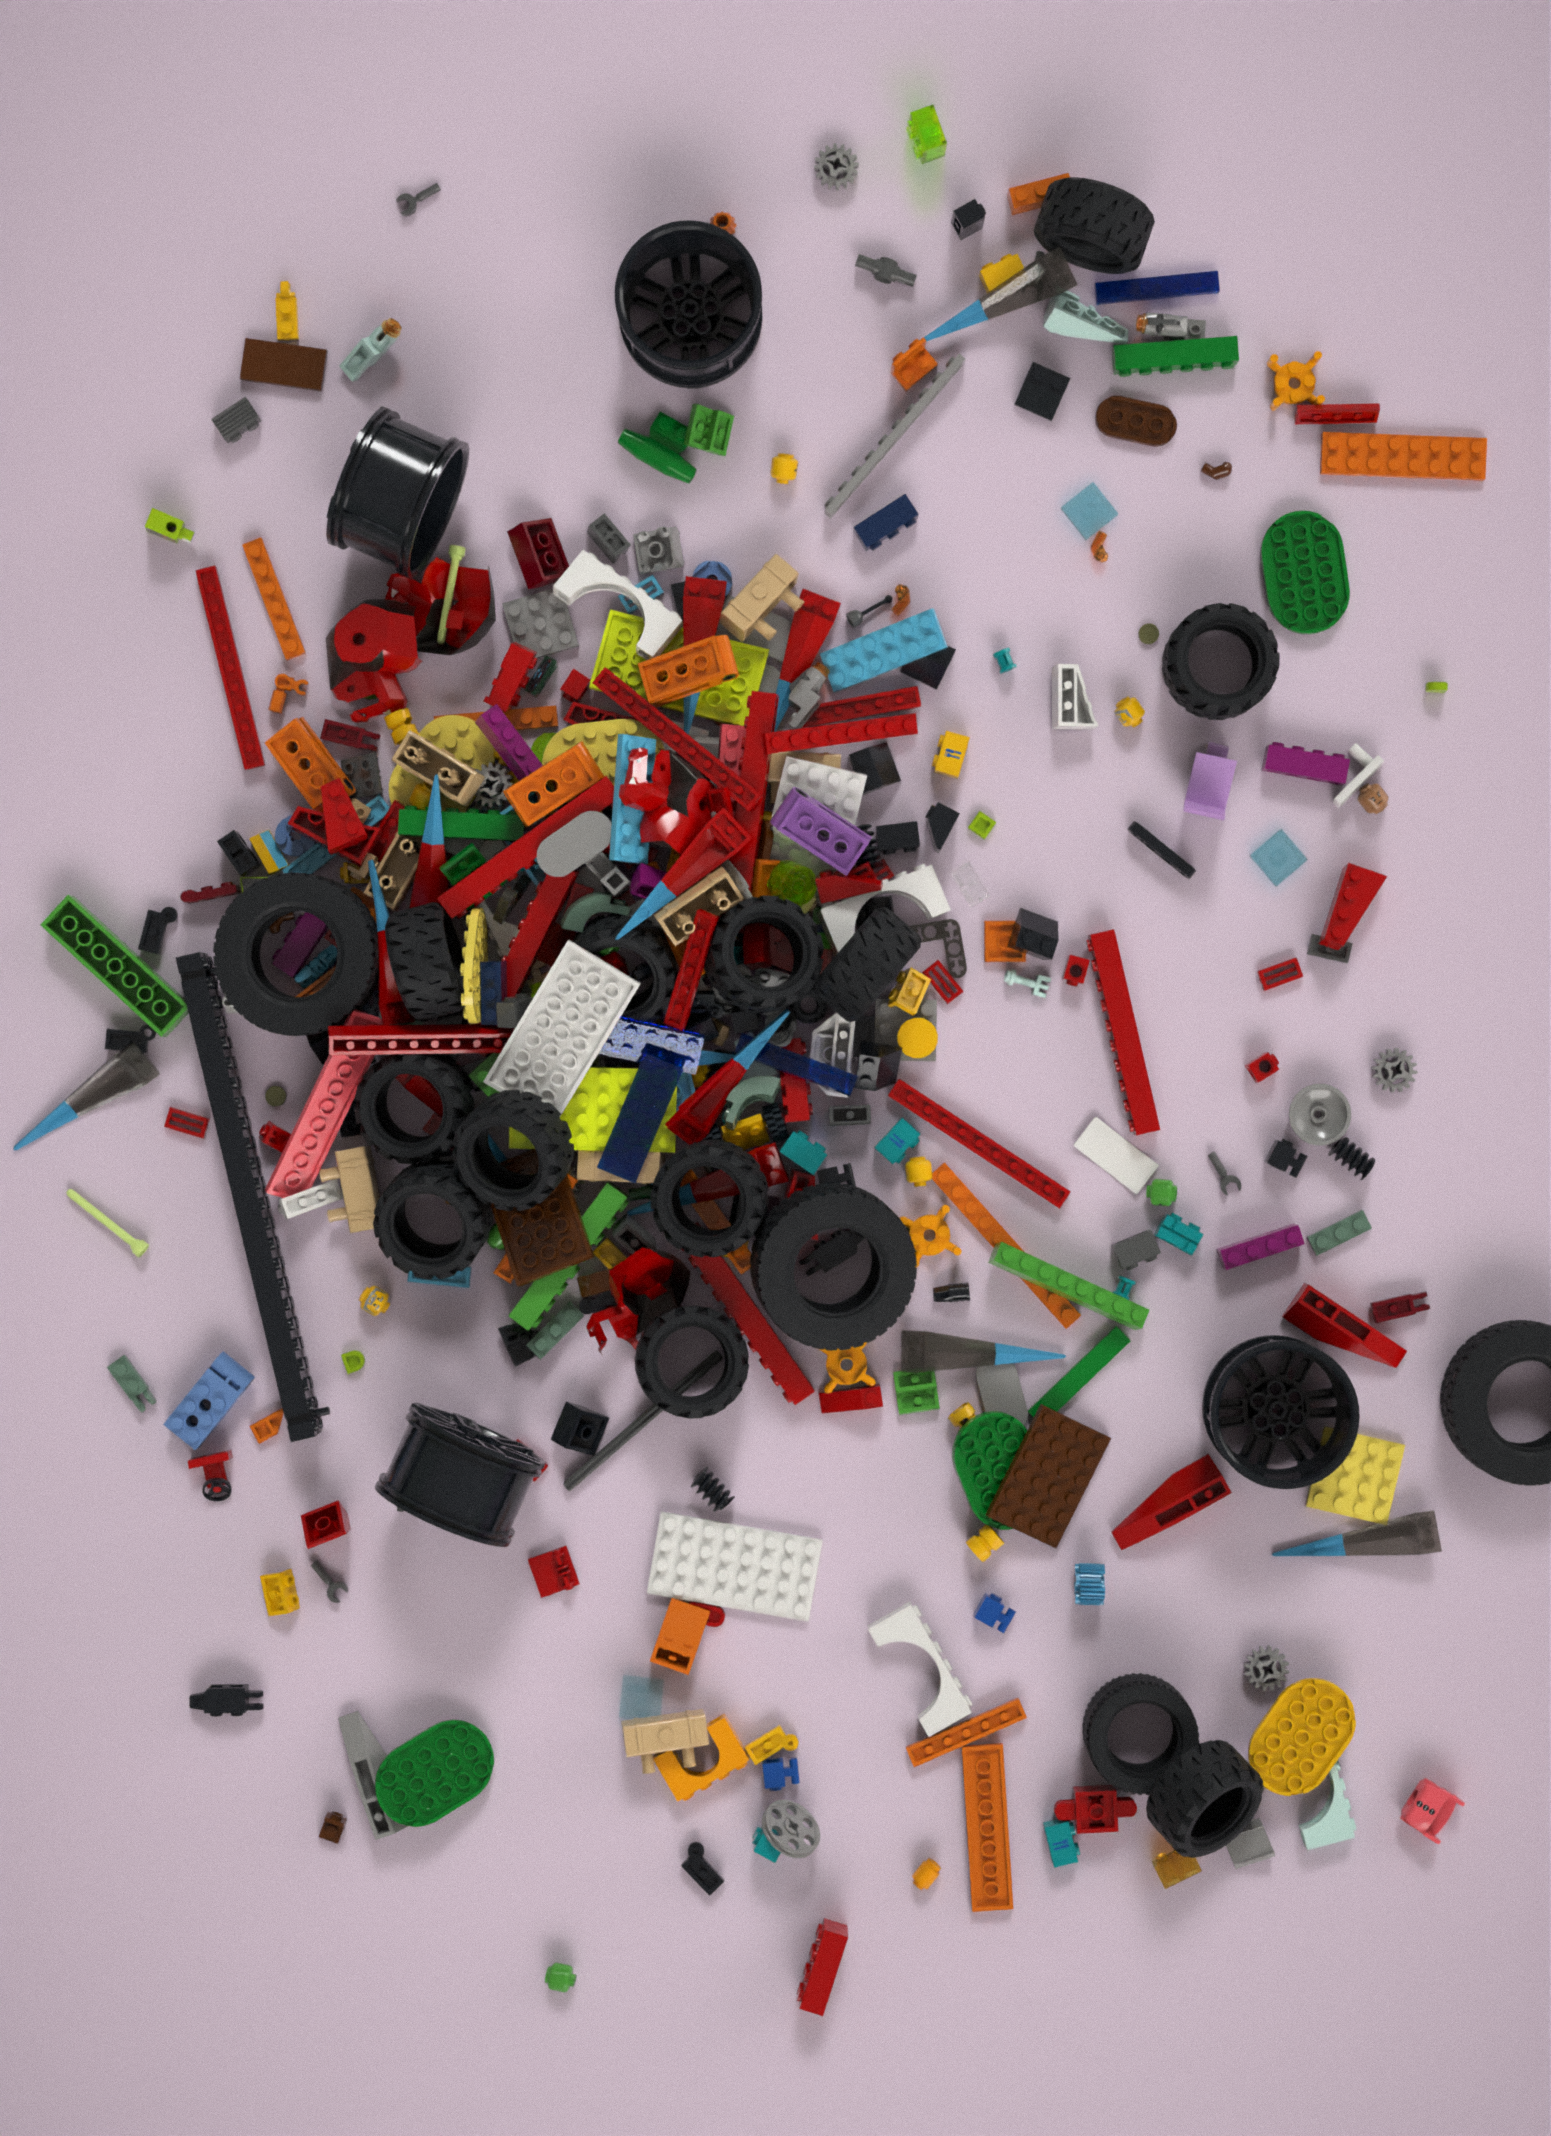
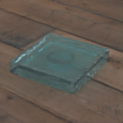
(1089, 511)
(1278, 857)
(641, 1696)

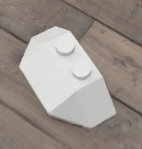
(833, 1046)

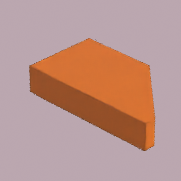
(267, 1426)

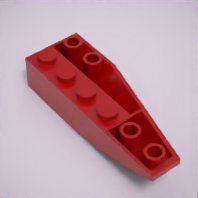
(1340, 1328)
(1173, 1501)

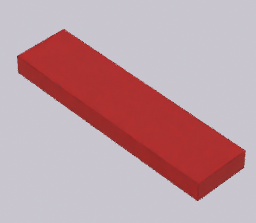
(1337, 413)

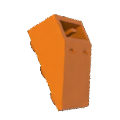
(680, 1636)

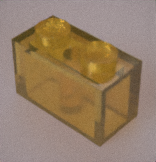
(1174, 1868)

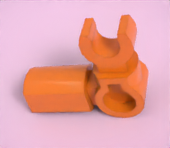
(278, 696)

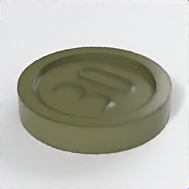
(1148, 633)
(275, 1096)

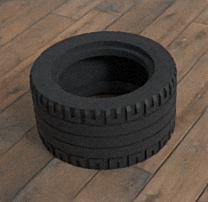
(1114, 1698)

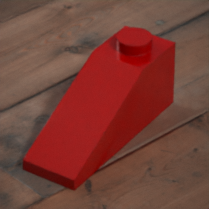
(837, 886)
(756, 946)
(851, 1399)

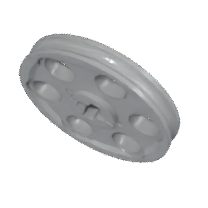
(791, 1829)

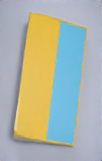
(269, 852)

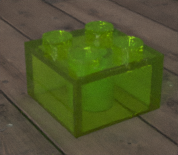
(926, 134)

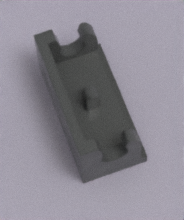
(608, 538)

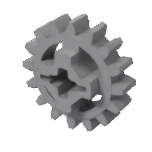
(843, 169)
(495, 793)
(1386, 1066)
(1270, 1660)

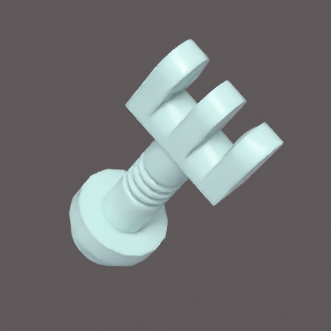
(1011, 977)

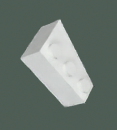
(1069, 699)

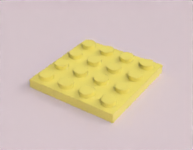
(1363, 1482)

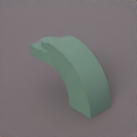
(588, 905)
(749, 1091)

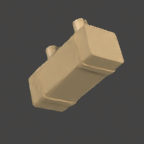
(759, 599)
(426, 760)
(778, 760)
(397, 869)
(712, 893)
(589, 1160)
(358, 1185)
(664, 1734)

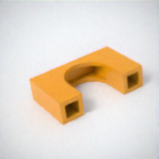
(684, 1781)

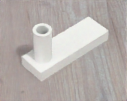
(1370, 767)
(310, 1199)

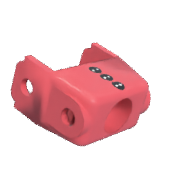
(1429, 1808)

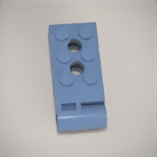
(220, 1385)

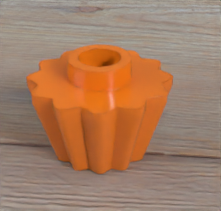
(724, 218)

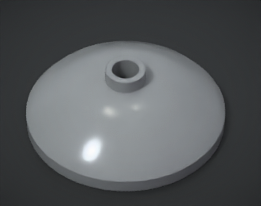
(1334, 1114)

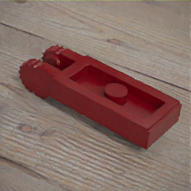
(347, 735)
(208, 893)
(1397, 1307)

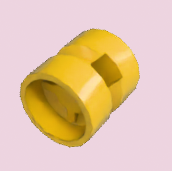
(400, 724)
(961, 1413)
(985, 1542)

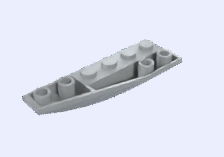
(365, 1758)

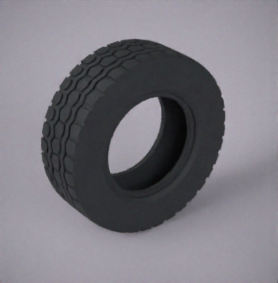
(240, 943)
(864, 1313)
(1466, 1396)

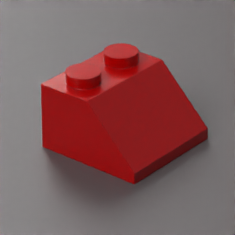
(325, 1524)

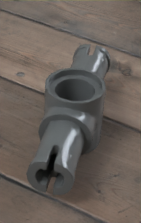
(885, 270)

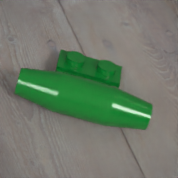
(661, 447)
(462, 865)

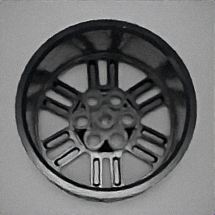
(670, 242)
(397, 492)
(1326, 1457)
(459, 1475)

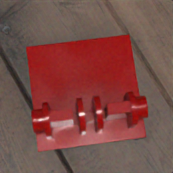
(553, 1571)

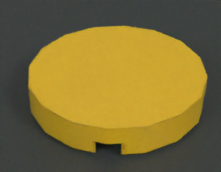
(917, 1037)

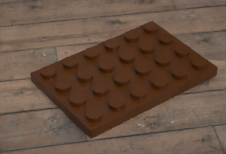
(544, 1236)
(1048, 1476)

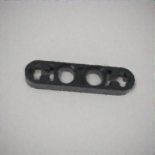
(1161, 850)

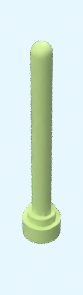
(456, 554)
(138, 1247)

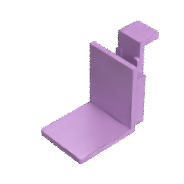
(1210, 782)

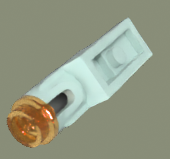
(371, 349)

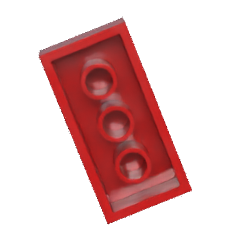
(823, 1966)

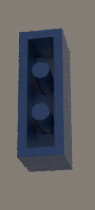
(886, 523)
(492, 989)

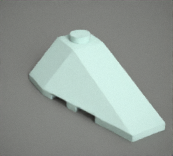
(1073, 319)

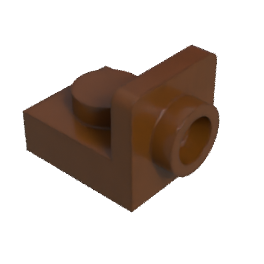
(333, 1827)

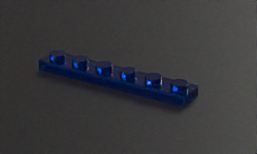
(1157, 287)
(802, 1067)

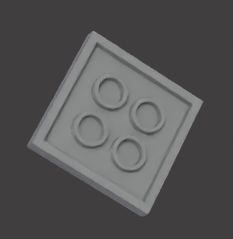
(541, 623)
(890, 1019)

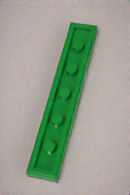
(1083, 1371)

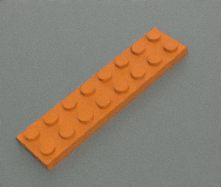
(1403, 456)
(987, 1827)

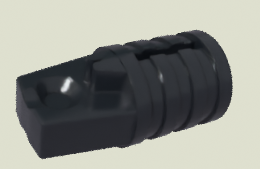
(952, 1293)

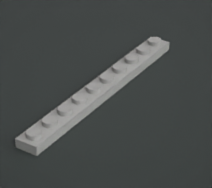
(899, 428)

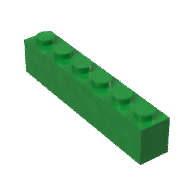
(1175, 355)
(464, 825)

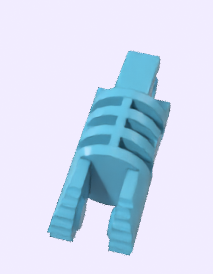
(317, 967)

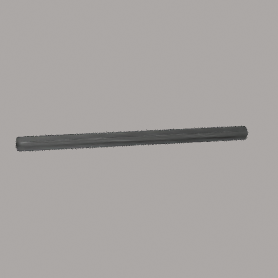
(639, 1423)

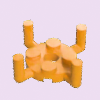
(1302, 373)
(941, 1230)
(850, 1376)

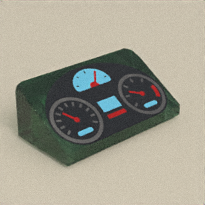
(541, 676)

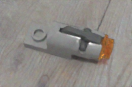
(1170, 326)
(804, 696)

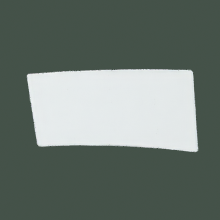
(1116, 1155)

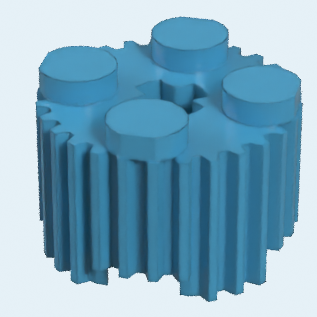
(1089, 1584)

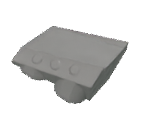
(658, 550)
(1250, 1845)

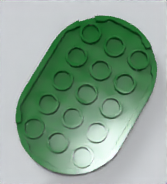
(1305, 572)
(983, 1456)
(434, 1773)

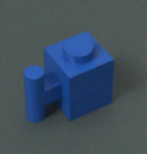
(990, 1610)
(775, 1773)

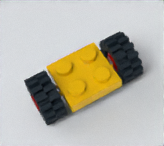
(752, 1130)

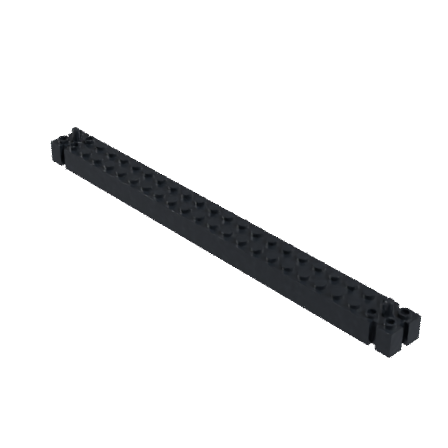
(249, 1196)

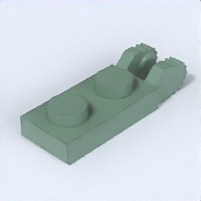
(131, 1382)

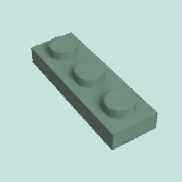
(1339, 1232)
(555, 1330)

